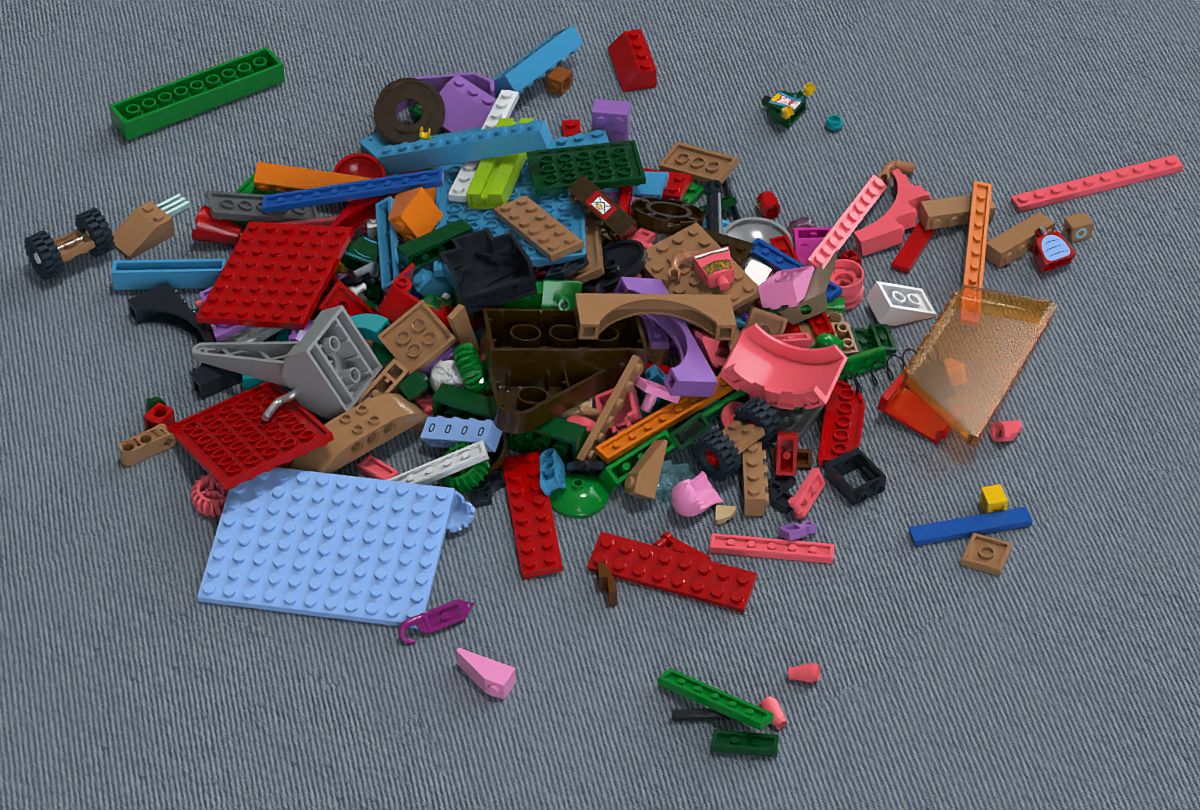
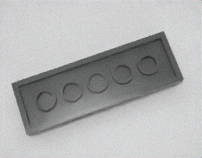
(249, 208)

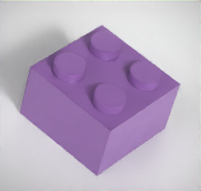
(613, 117)

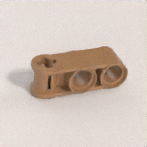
(146, 445)

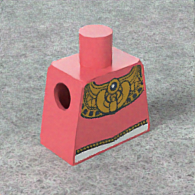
(715, 268)

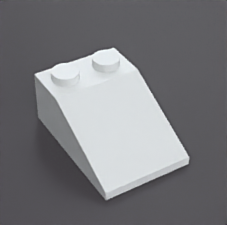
(899, 304)

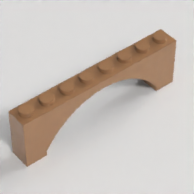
(710, 312)

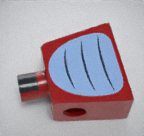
(1051, 250)

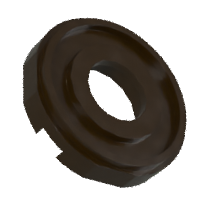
(408, 88)
(665, 216)

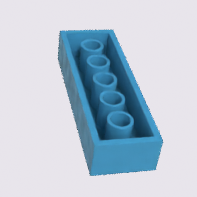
(538, 61)

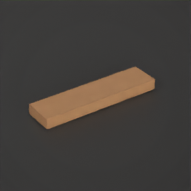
(461, 327)

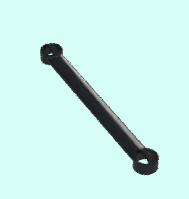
(713, 205)

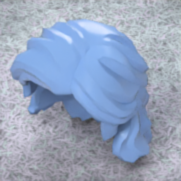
(461, 514)

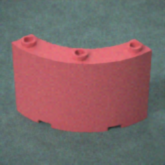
(782, 372)

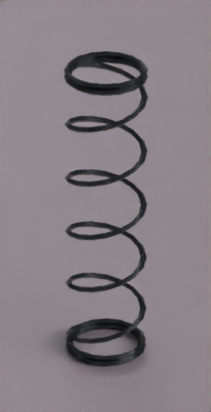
(857, 384)

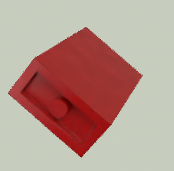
(912, 412)

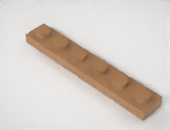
(614, 403)

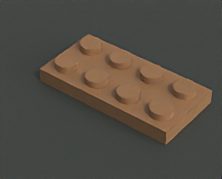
(698, 162)

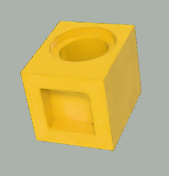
(993, 499)

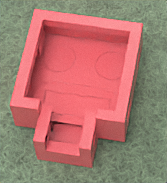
(627, 416)

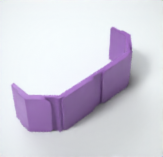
(439, 82)

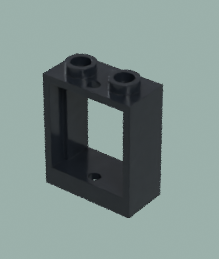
(848, 462)

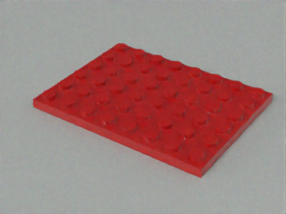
(275, 275)
(239, 445)

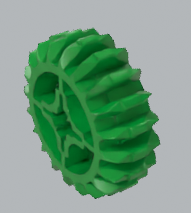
(470, 367)
(467, 477)

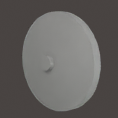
(753, 228)

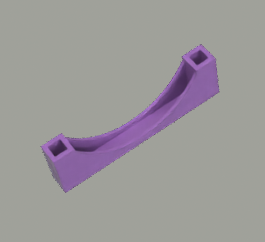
(693, 373)

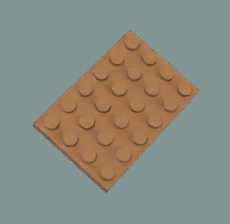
(694, 238)

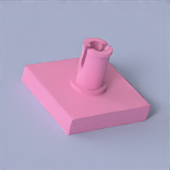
(653, 391)

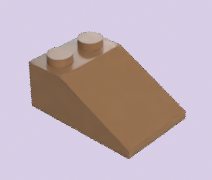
(143, 230)

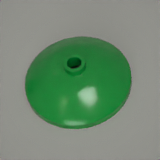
(581, 498)

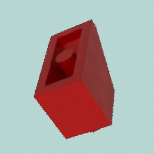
(786, 453)

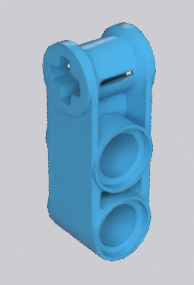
(551, 471)

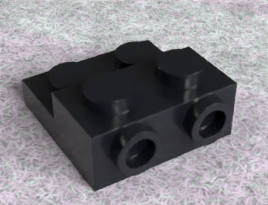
(366, 274)

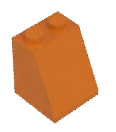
(414, 214)

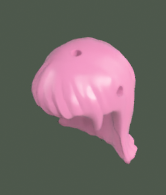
(694, 496)

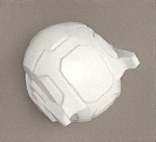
(446, 373)

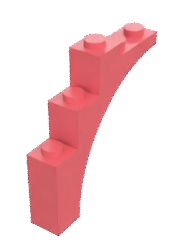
(891, 226)

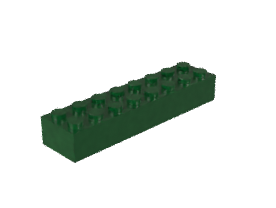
(562, 435)

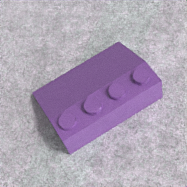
(465, 105)

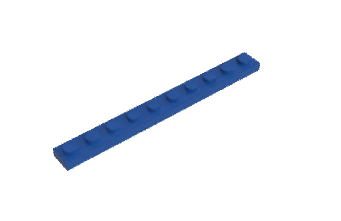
(352, 190)

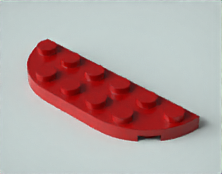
(841, 422)

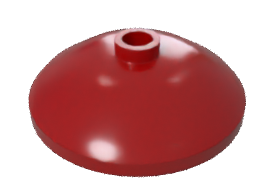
(360, 165)

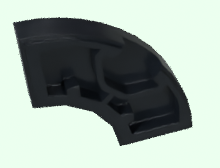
(492, 483)

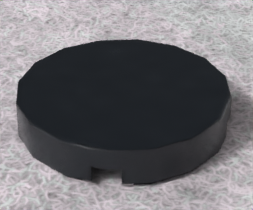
(593, 467)

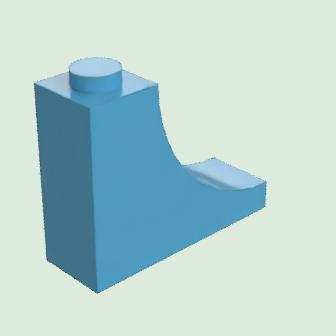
(426, 284)

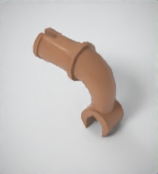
(905, 167)
(680, 258)

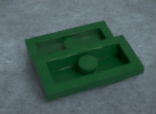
(874, 337)

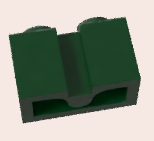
(415, 386)

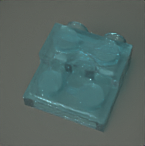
(672, 475)

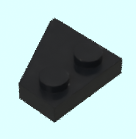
(566, 269)

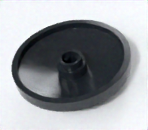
(620, 260)

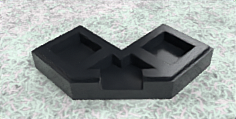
(778, 495)

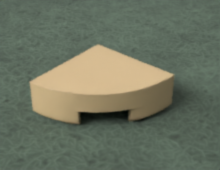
(724, 513)

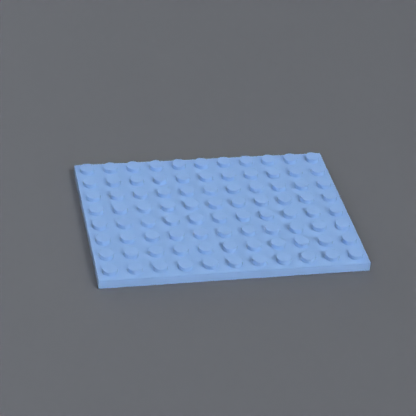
(328, 546)

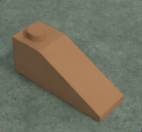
(386, 382)
(644, 476)

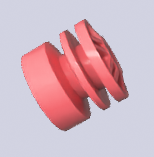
(850, 278)

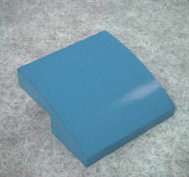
(654, 185)

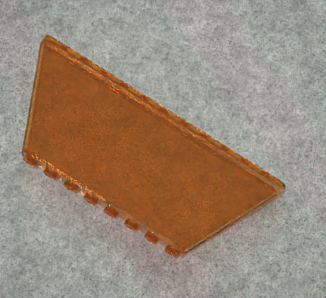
(975, 355)

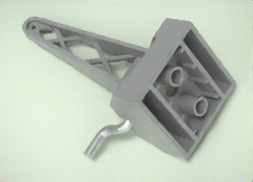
(324, 368)

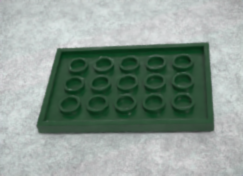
(603, 164)

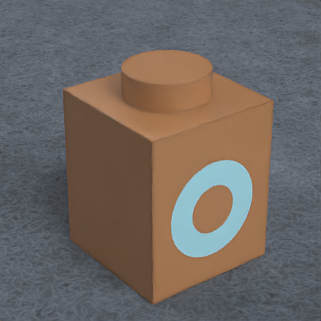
(1078, 227)

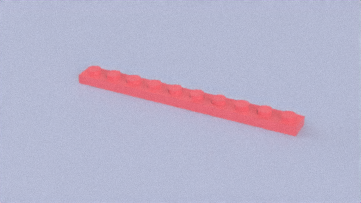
(1096, 183)
(847, 223)

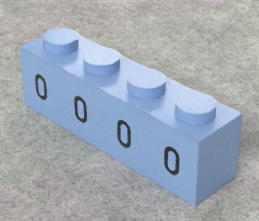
(445, 432)

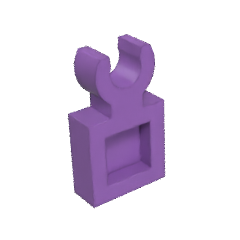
(795, 531)

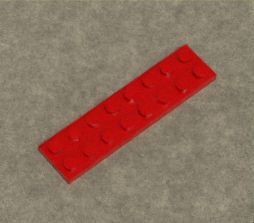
(531, 516)
(674, 571)

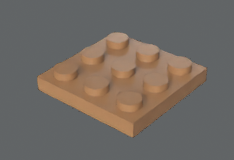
(417, 337)

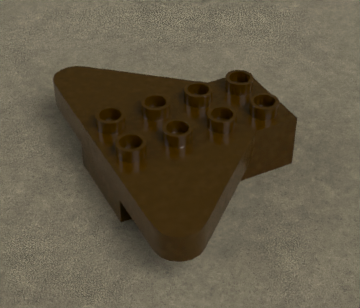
(542, 368)

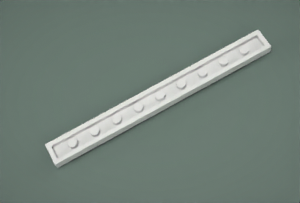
(502, 109)

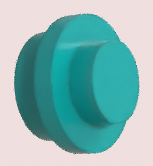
(834, 122)

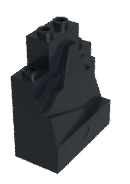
(488, 270)

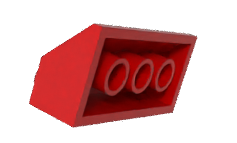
(632, 61)

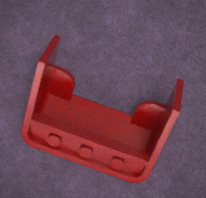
(399, 301)

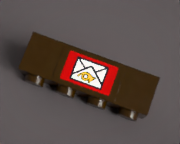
(601, 209)

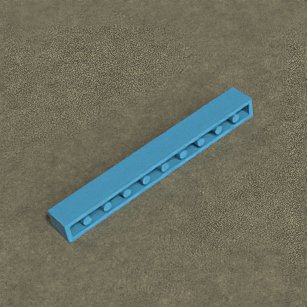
(466, 147)

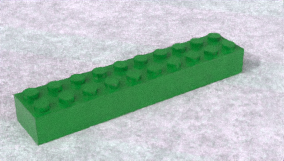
(196, 93)

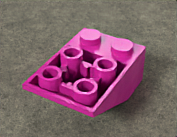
(807, 240)

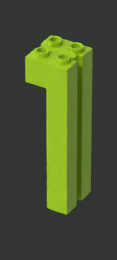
(496, 176)

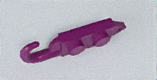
(436, 618)

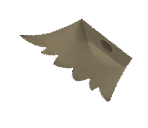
(815, 294)

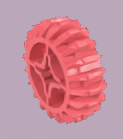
(208, 496)

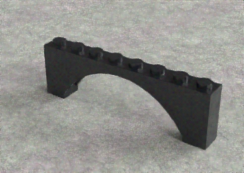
(166, 307)

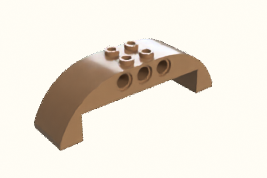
(362, 431)

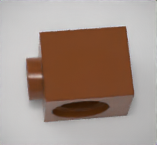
(559, 80)

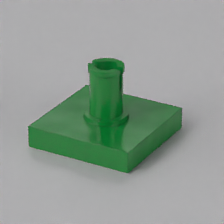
(559, 294)

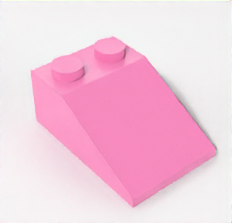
(785, 287)

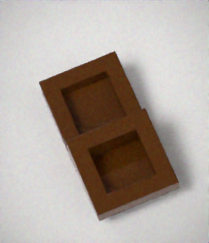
(607, 583)

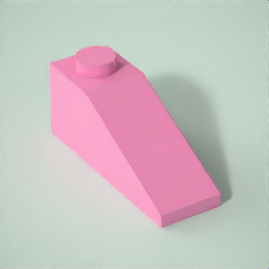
(491, 676)

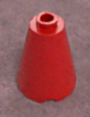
(215, 230)

